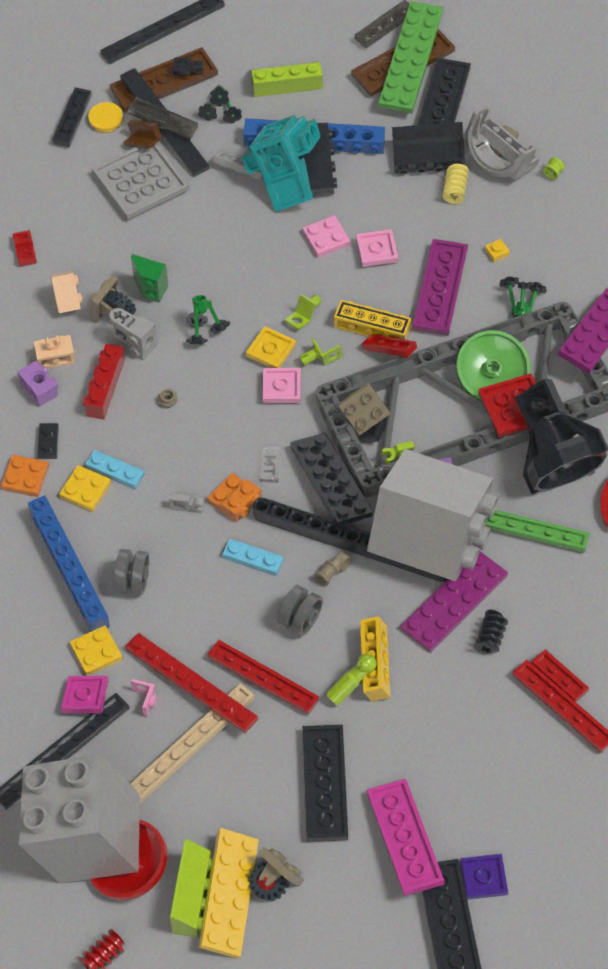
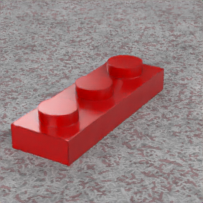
(389, 345)
(560, 675)

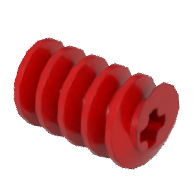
(103, 951)

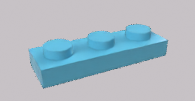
(115, 469)
(253, 557)

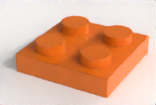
(25, 475)

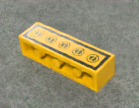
(368, 321)

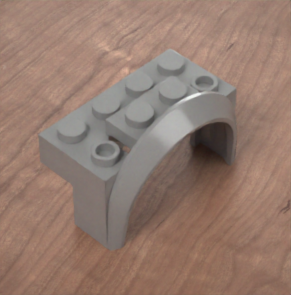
(485, 129)

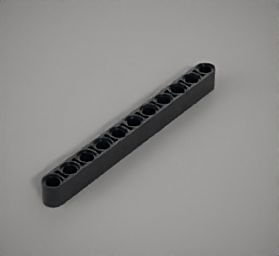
(323, 533)

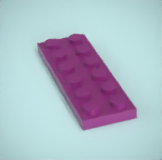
(440, 287)
(589, 338)
(453, 603)

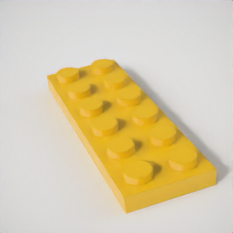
(228, 893)

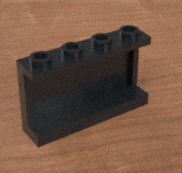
(428, 147)
(319, 162)

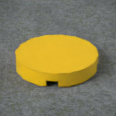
(105, 117)

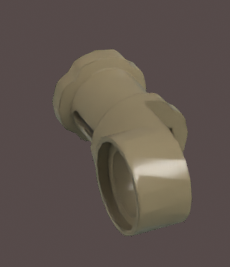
(333, 567)

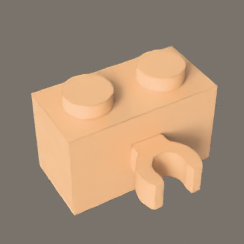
(65, 291)
(54, 351)

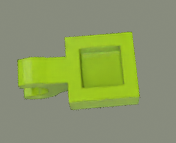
(395, 453)

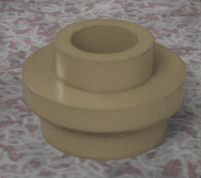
(167, 393)

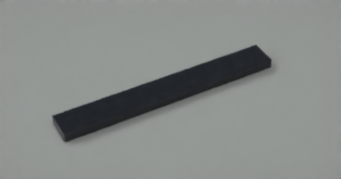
(160, 29)
(181, 145)
(67, 745)

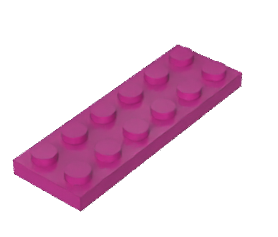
(405, 837)

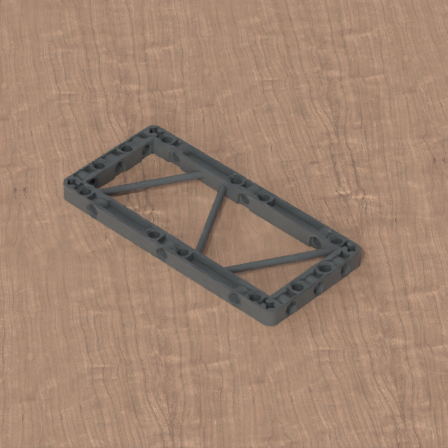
(401, 370)

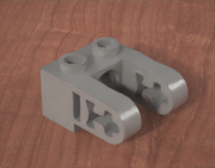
(139, 332)

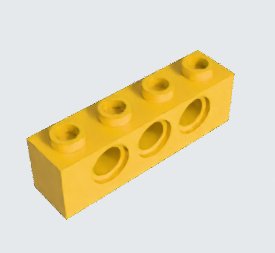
(375, 642)

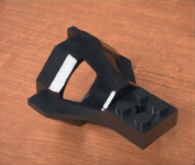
(553, 452)

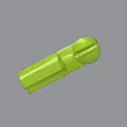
(350, 680)

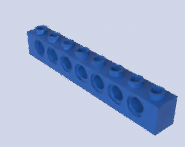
(345, 136)
(68, 564)

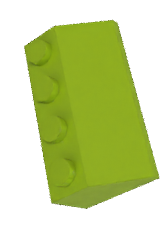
(286, 78)
(191, 889)

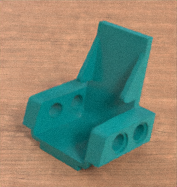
(276, 156)

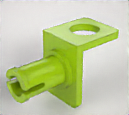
(303, 311)
(316, 353)

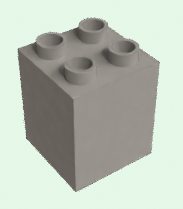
(432, 515)
(80, 819)

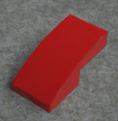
(24, 248)

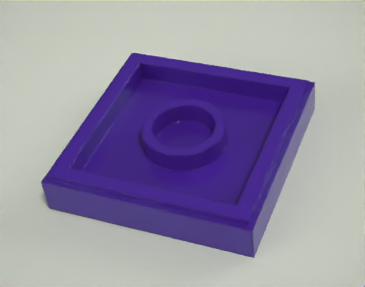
(484, 876)

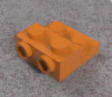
(234, 496)

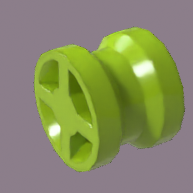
(553, 168)

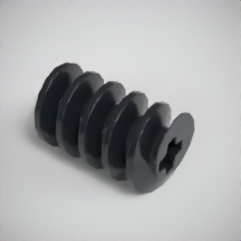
(491, 632)

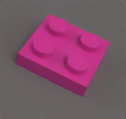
(85, 694)

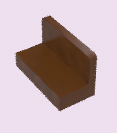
(142, 134)

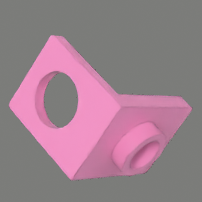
(151, 697)

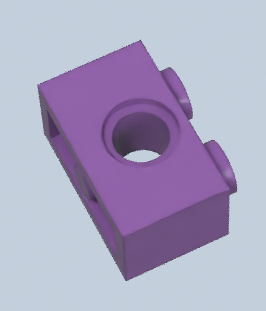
(30, 378)

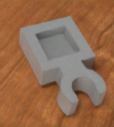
(183, 502)

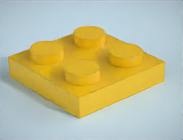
(271, 348)
(85, 488)
(96, 650)

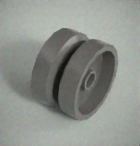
(131, 571)
(300, 610)

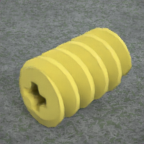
(455, 184)

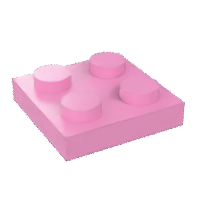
(326, 236)
(377, 248)
(281, 385)

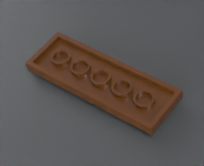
(374, 72)
(163, 82)

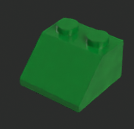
(149, 277)

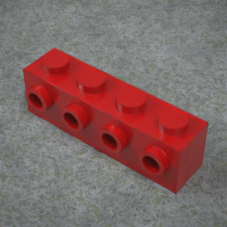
(104, 381)

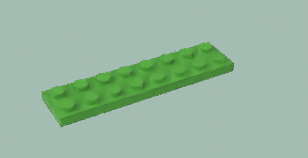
(411, 57)

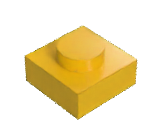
(497, 250)

